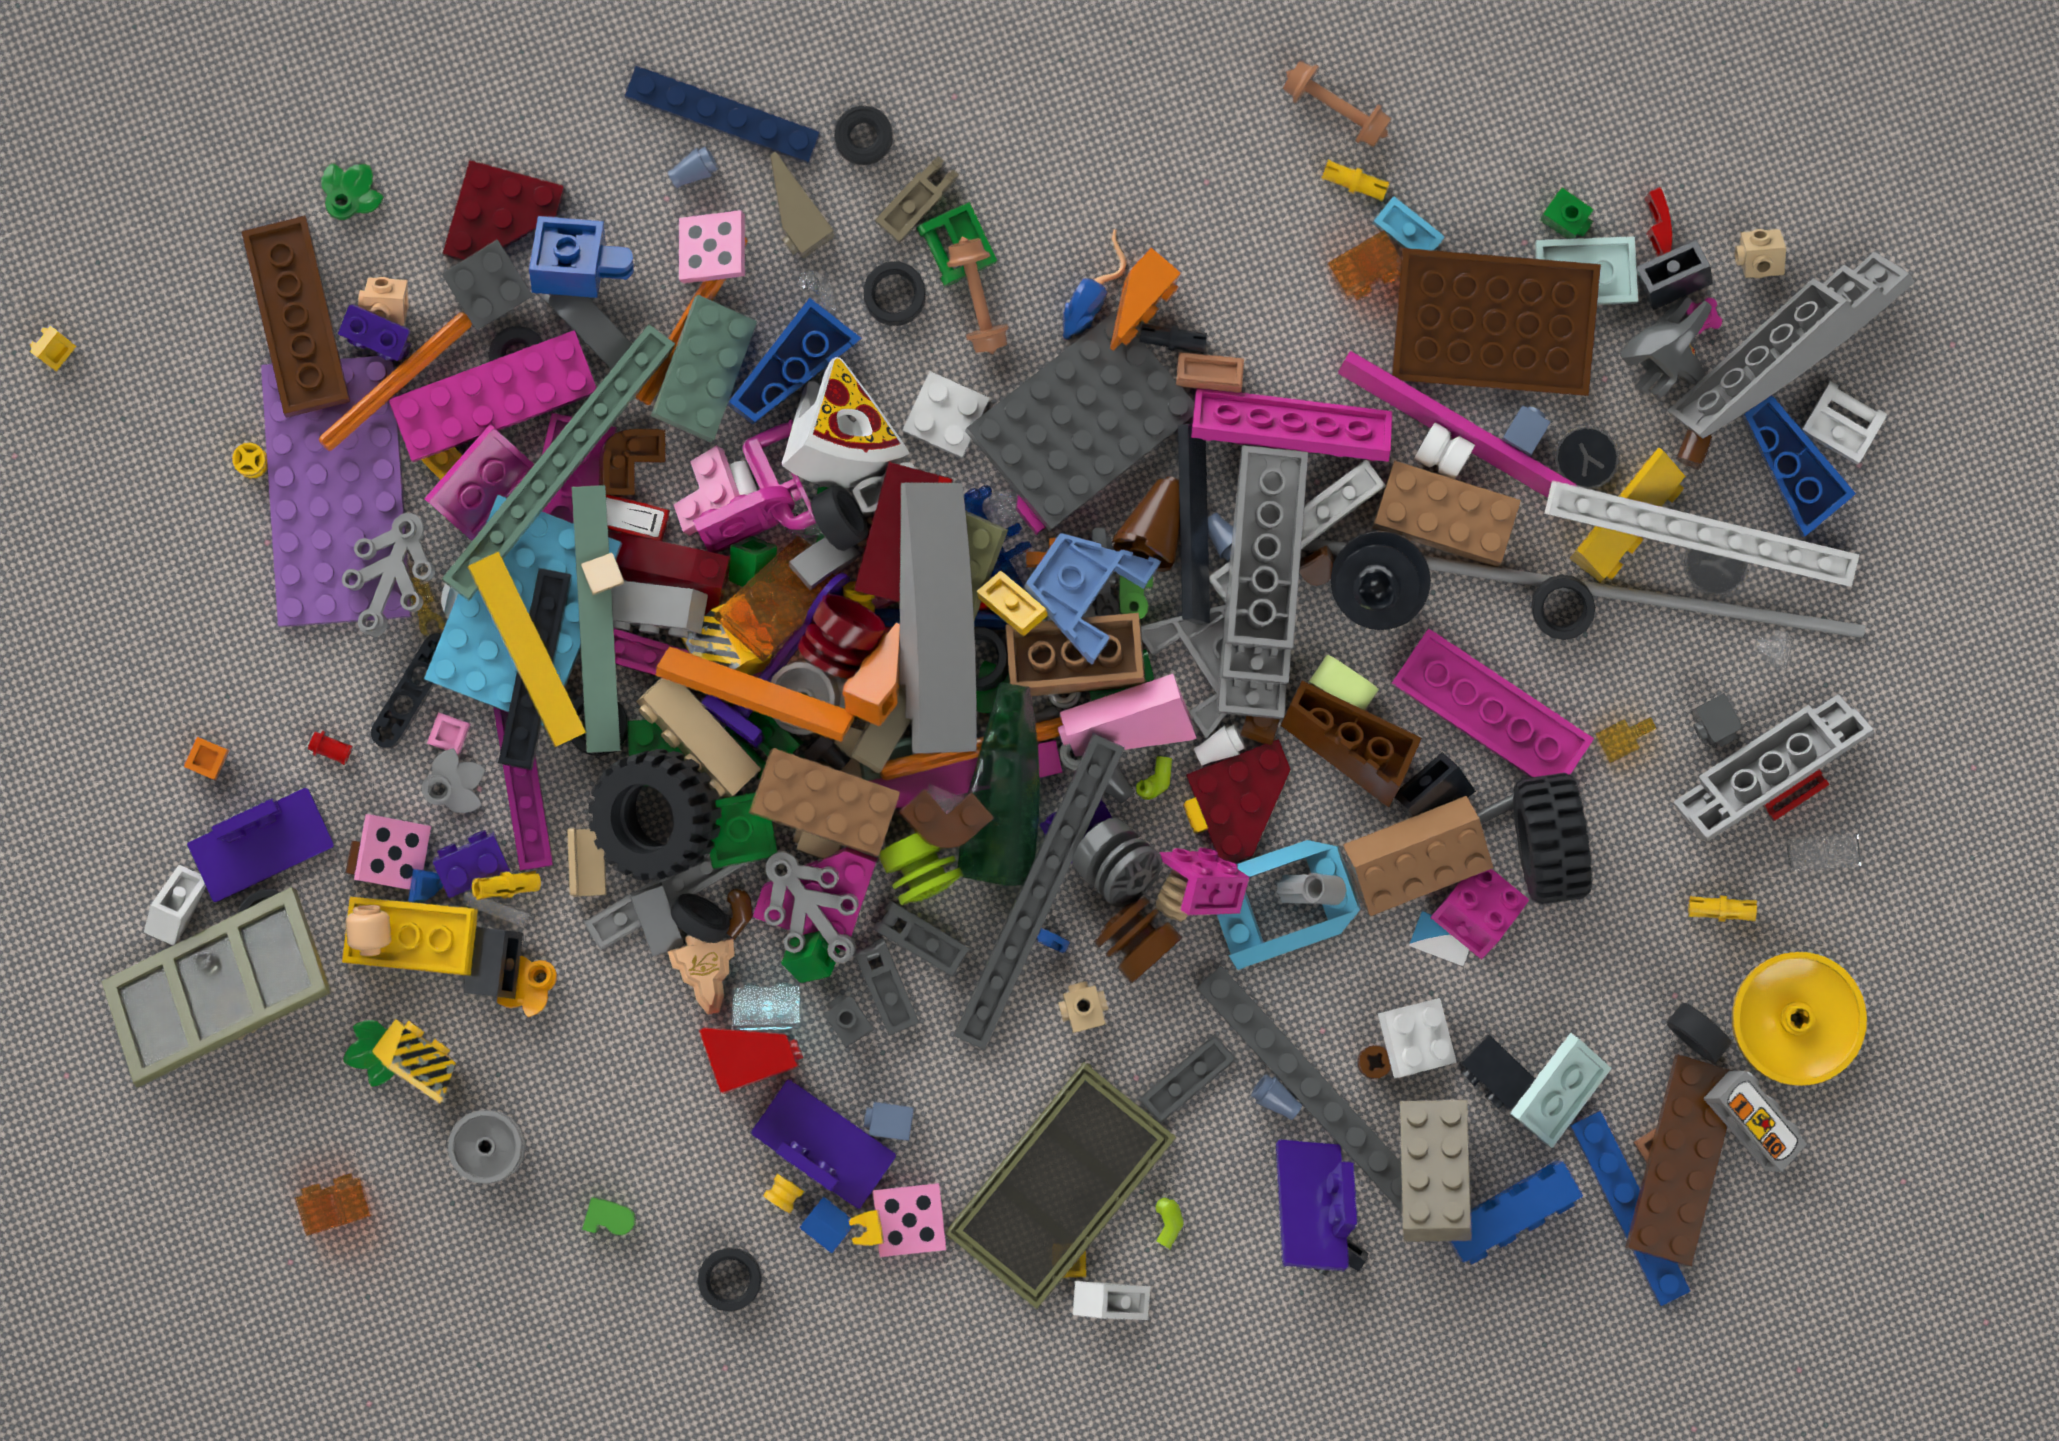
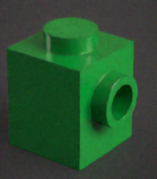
(1567, 215)

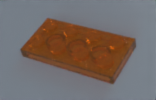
(770, 604)

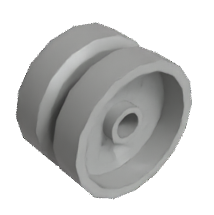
(810, 681)
(468, 1138)

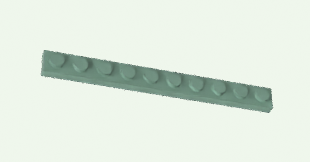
(562, 456)

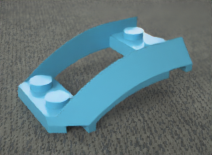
(1242, 930)

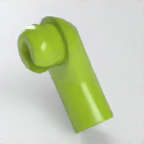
(1158, 782)
(1172, 1220)

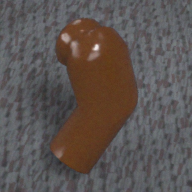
(741, 911)

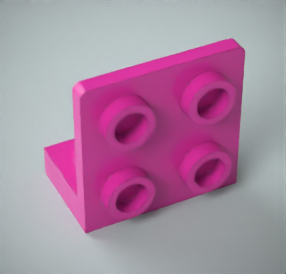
(1212, 883)
(1480, 911)

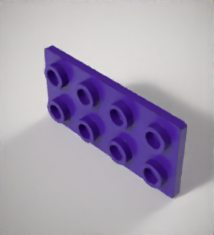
(260, 843)
(823, 1144)
(1315, 1204)

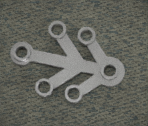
(391, 569)
(808, 903)

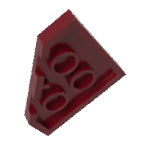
(499, 207)
(1240, 797)

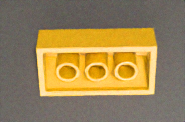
(1603, 548)

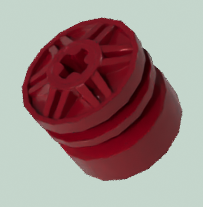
(840, 636)

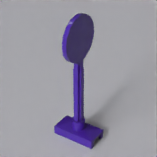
(737, 716)

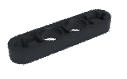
(405, 688)

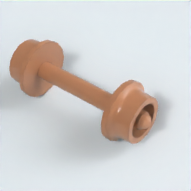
(1301, 81)
(988, 337)

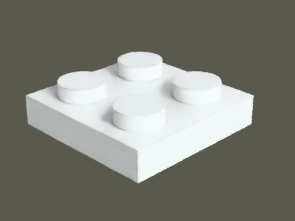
(944, 413)
(1417, 1038)

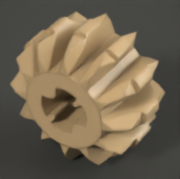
(1172, 895)

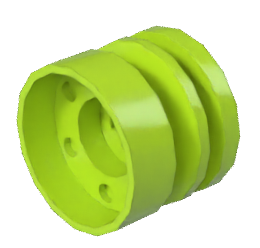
(920, 867)

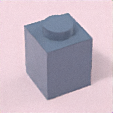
(1526, 429)
(889, 1120)

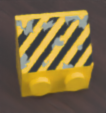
(722, 647)
(416, 1059)

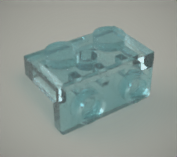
(766, 1007)

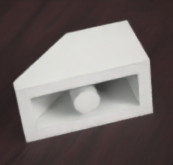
(175, 905)
(1111, 1300)

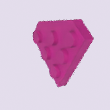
(855, 875)

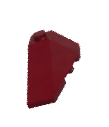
(673, 565)

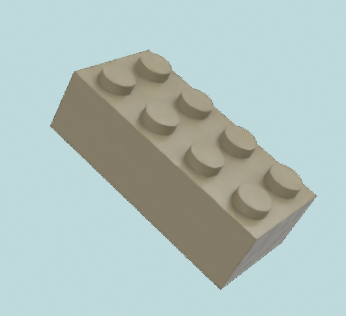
(1435, 1170)

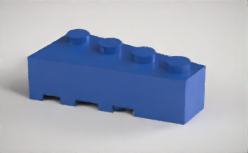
(793, 360)
(1800, 471)
(1516, 1209)

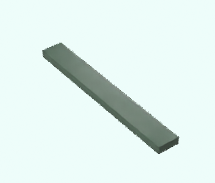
(595, 623)

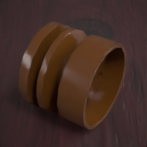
(1137, 939)

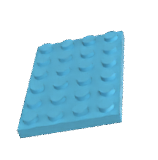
(471, 650)

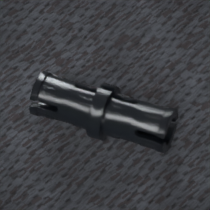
(1173, 338)

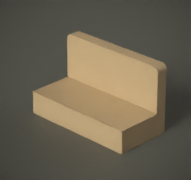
(586, 864)

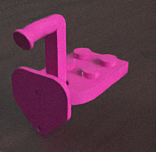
(760, 509)

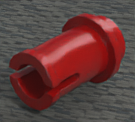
(329, 747)

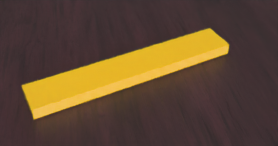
(526, 649)

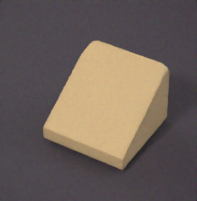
(602, 573)

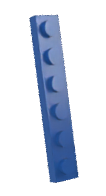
(1622, 1196)

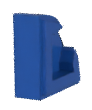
(424, 885)
(1052, 941)

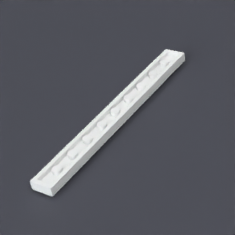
(1701, 533)

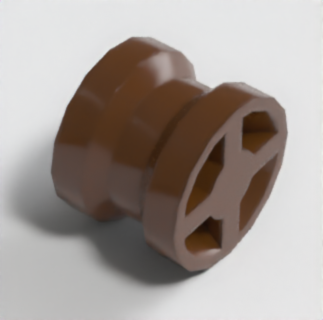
(1372, 1062)

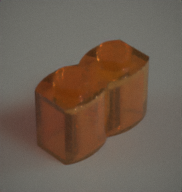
(1366, 265)
(333, 1205)

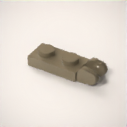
(914, 202)

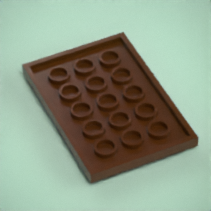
(1495, 321)

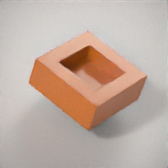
(206, 758)

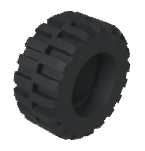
(618, 825)
(1552, 838)

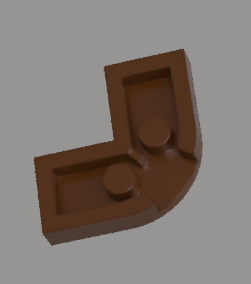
(622, 451)
(945, 829)

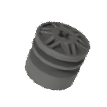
(1117, 862)

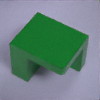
(749, 558)
(811, 961)

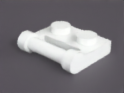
(1838, 431)

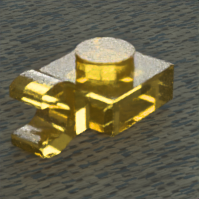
(425, 613)
(1621, 740)

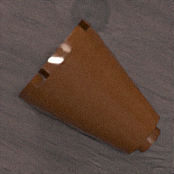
(1153, 525)

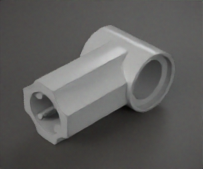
(1311, 889)

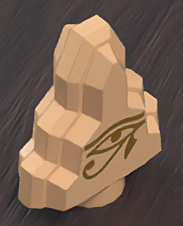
(704, 968)

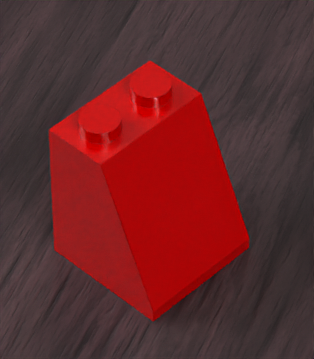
(748, 1056)

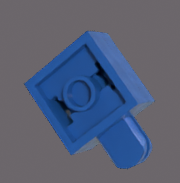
(573, 257)

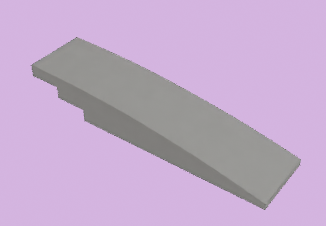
(1791, 342)
(1262, 582)
(937, 619)

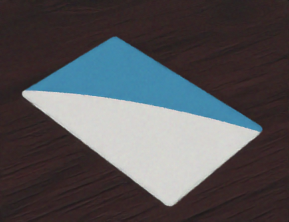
(1437, 941)

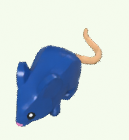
(1089, 299)

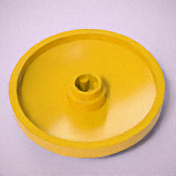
(1830, 1014)

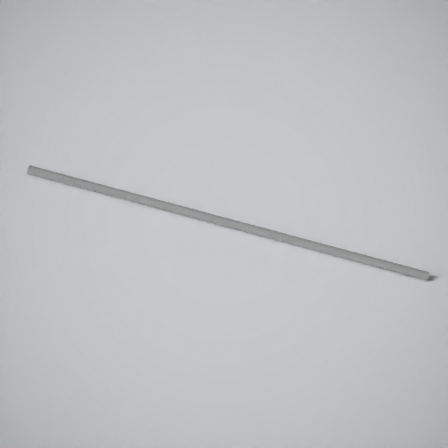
(1633, 595)

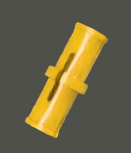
(1355, 180)
(506, 885)
(1722, 908)

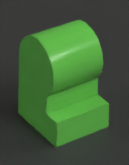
(1132, 597)
(614, 1216)

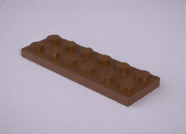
(295, 316)
(1679, 1165)

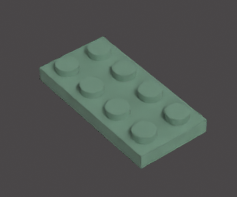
(704, 368)

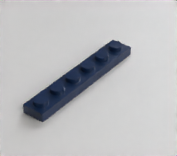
(722, 114)

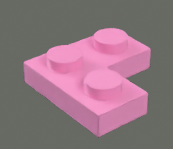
(715, 485)

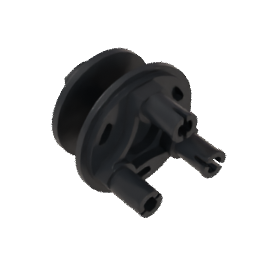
(1380, 580)

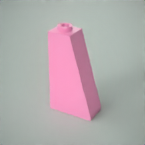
(1132, 718)

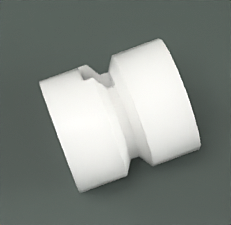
(1444, 452)

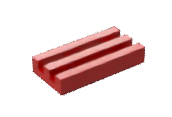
(1822, 783)

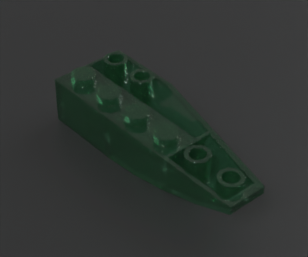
(1009, 788)

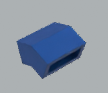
(827, 1225)

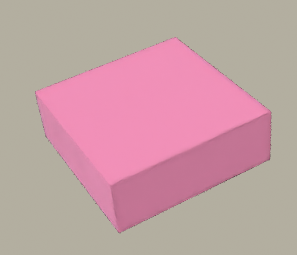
(448, 733)

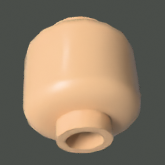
(368, 929)

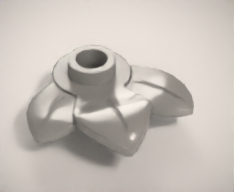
(458, 782)

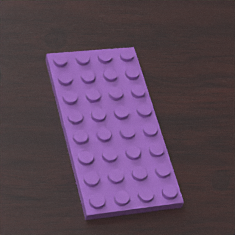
(331, 501)

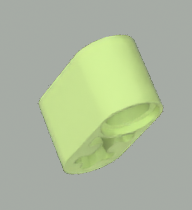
(1343, 683)

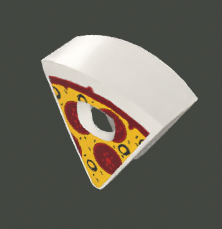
(831, 448)

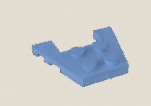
(1071, 580)

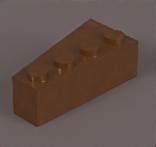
(1352, 740)

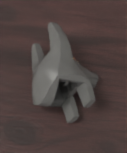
(1668, 348)

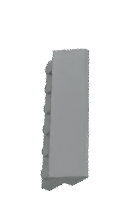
(1771, 766)

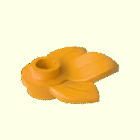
(529, 993)

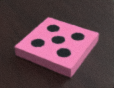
(712, 247)
(391, 851)
(910, 1219)

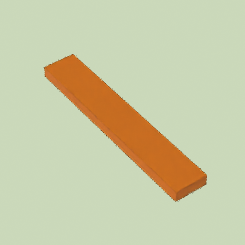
(754, 694)

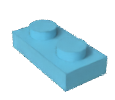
(1407, 227)

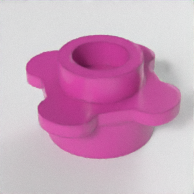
(1713, 320)

